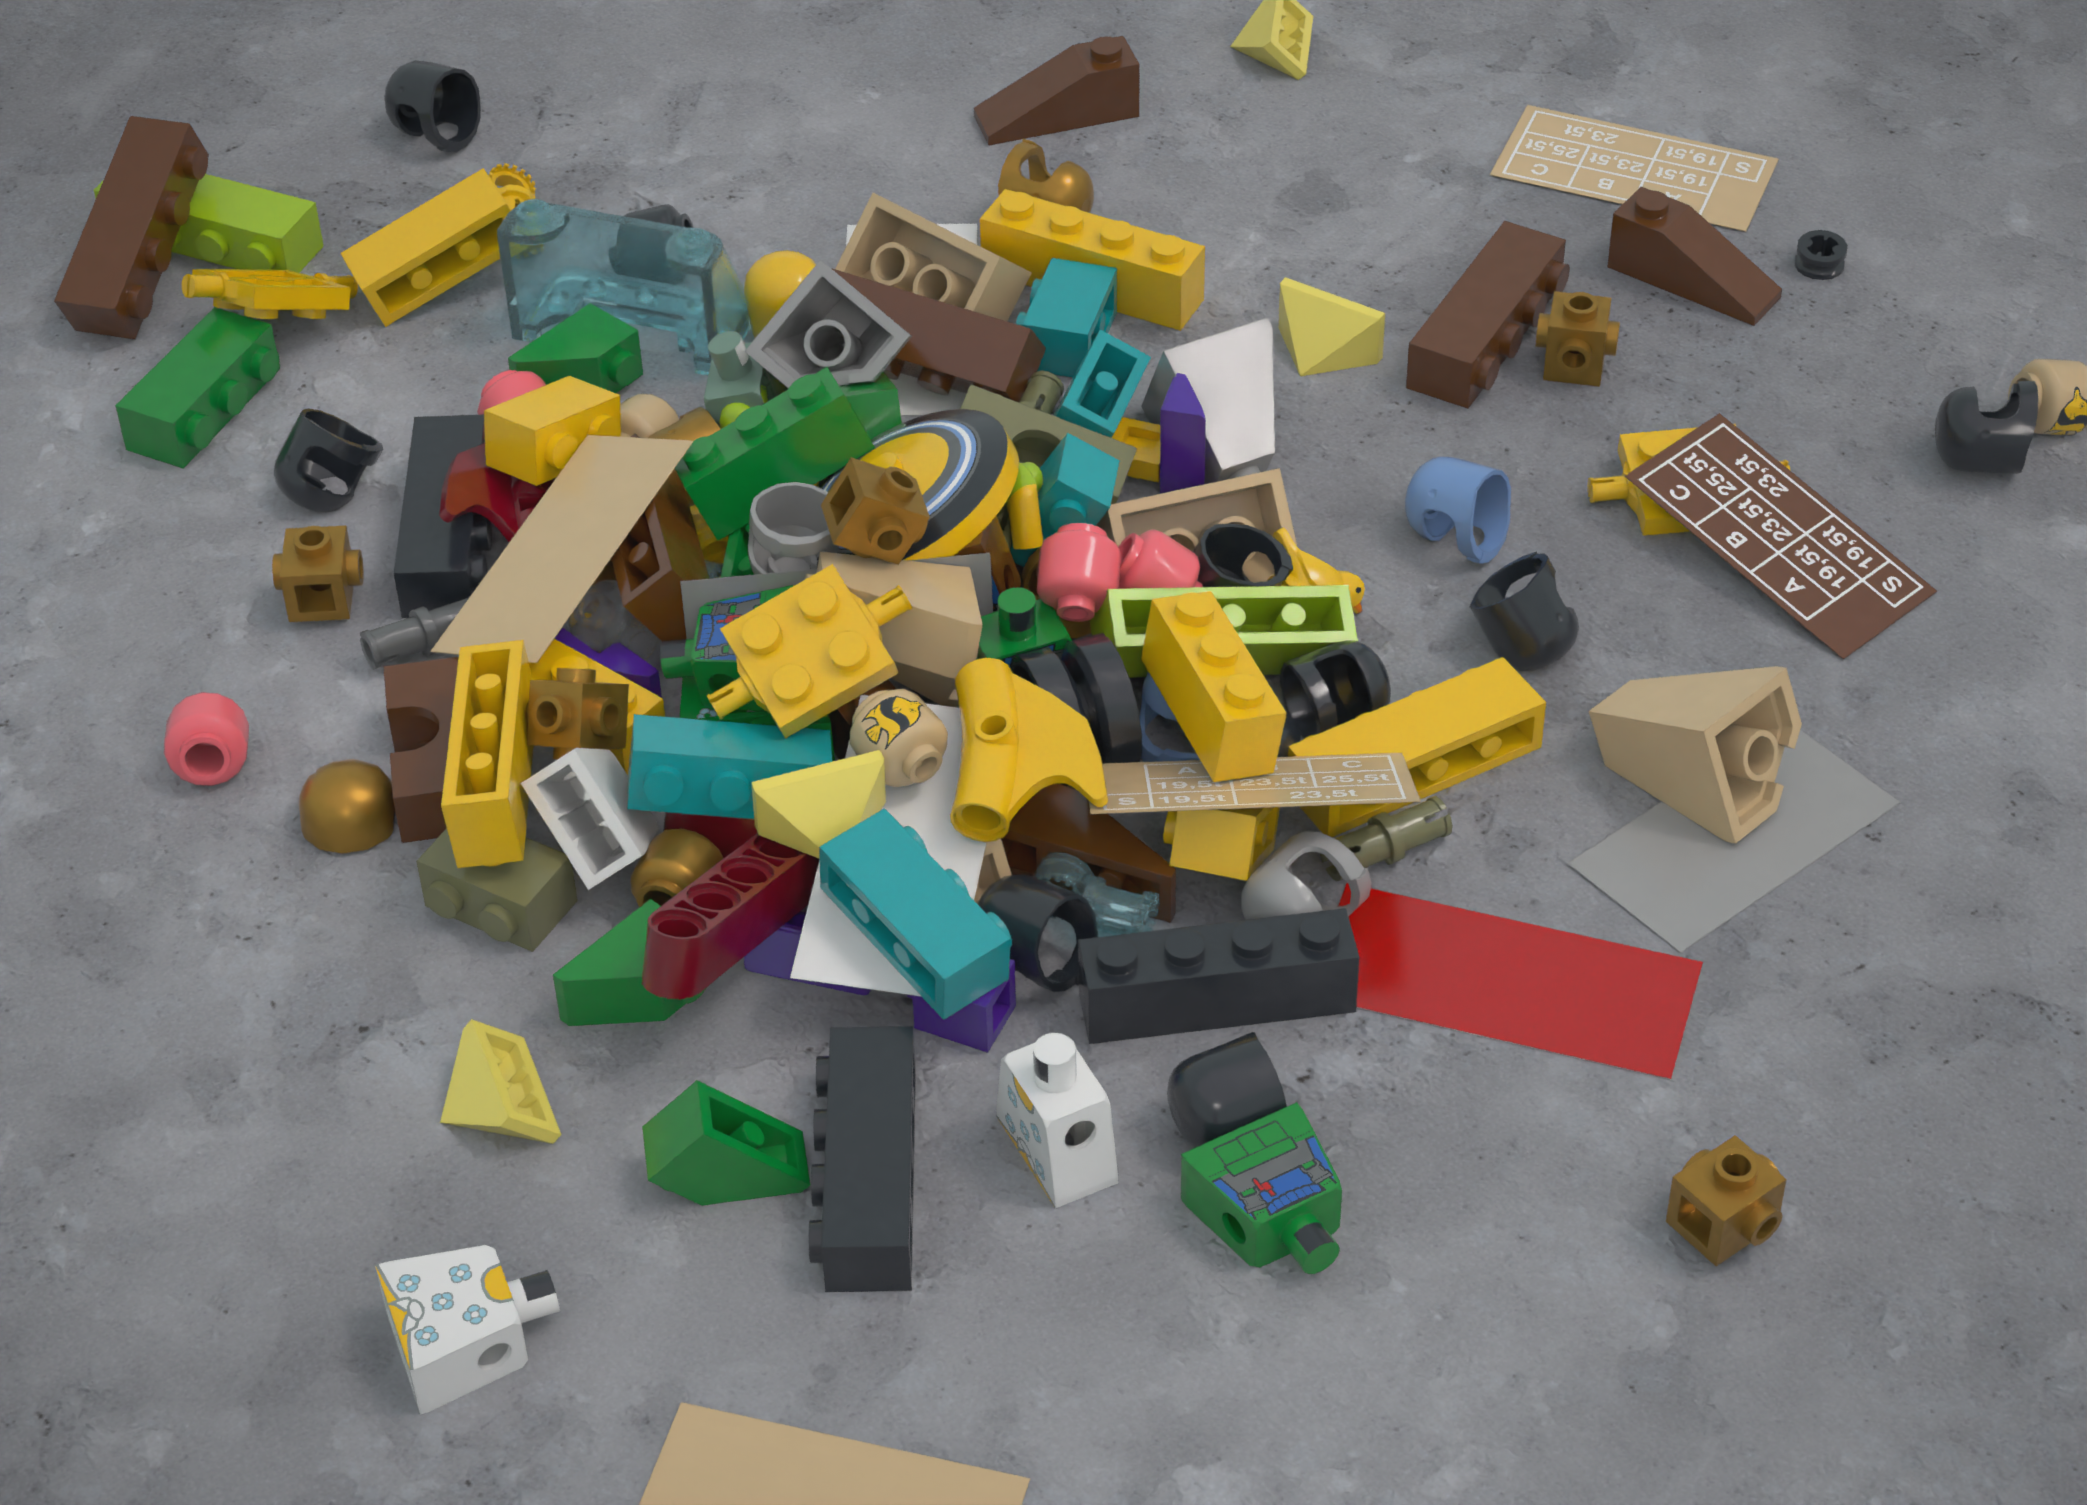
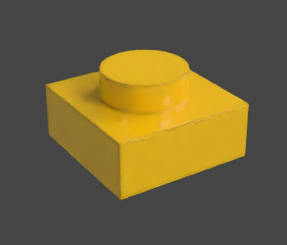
(1146, 439)

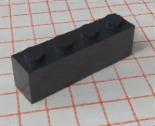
(436, 558)
(1218, 975)
(868, 1160)

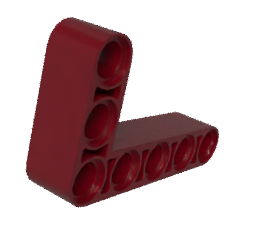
(726, 908)

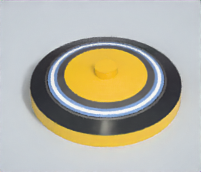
(961, 468)

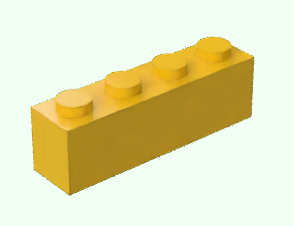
(1156, 272)
(1443, 735)
(488, 756)

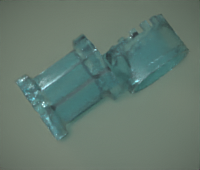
(1115, 909)

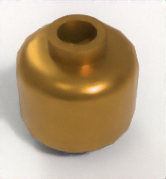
(671, 865)

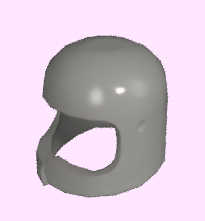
(788, 529)
(1277, 892)

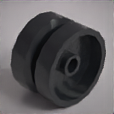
(1095, 685)

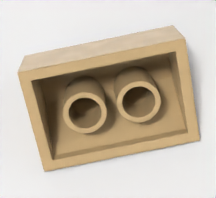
(928, 260)
(1188, 512)

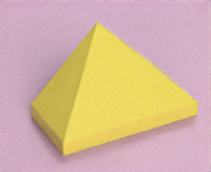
(1278, 36)
(1328, 330)
(819, 801)
(498, 1087)

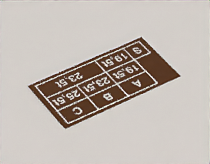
(1781, 535)

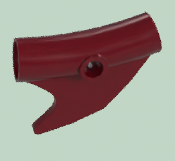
(489, 492)

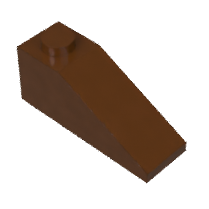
(1071, 91)
(1685, 255)
(1061, 822)

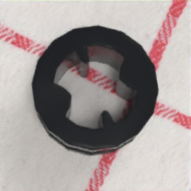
(1813, 248)

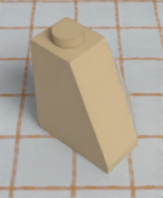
(932, 637)
(1703, 743)

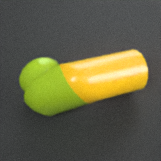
(1024, 507)

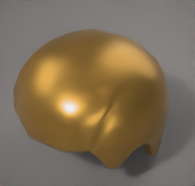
(347, 806)

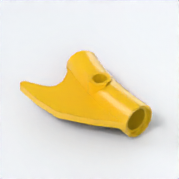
(1014, 747)

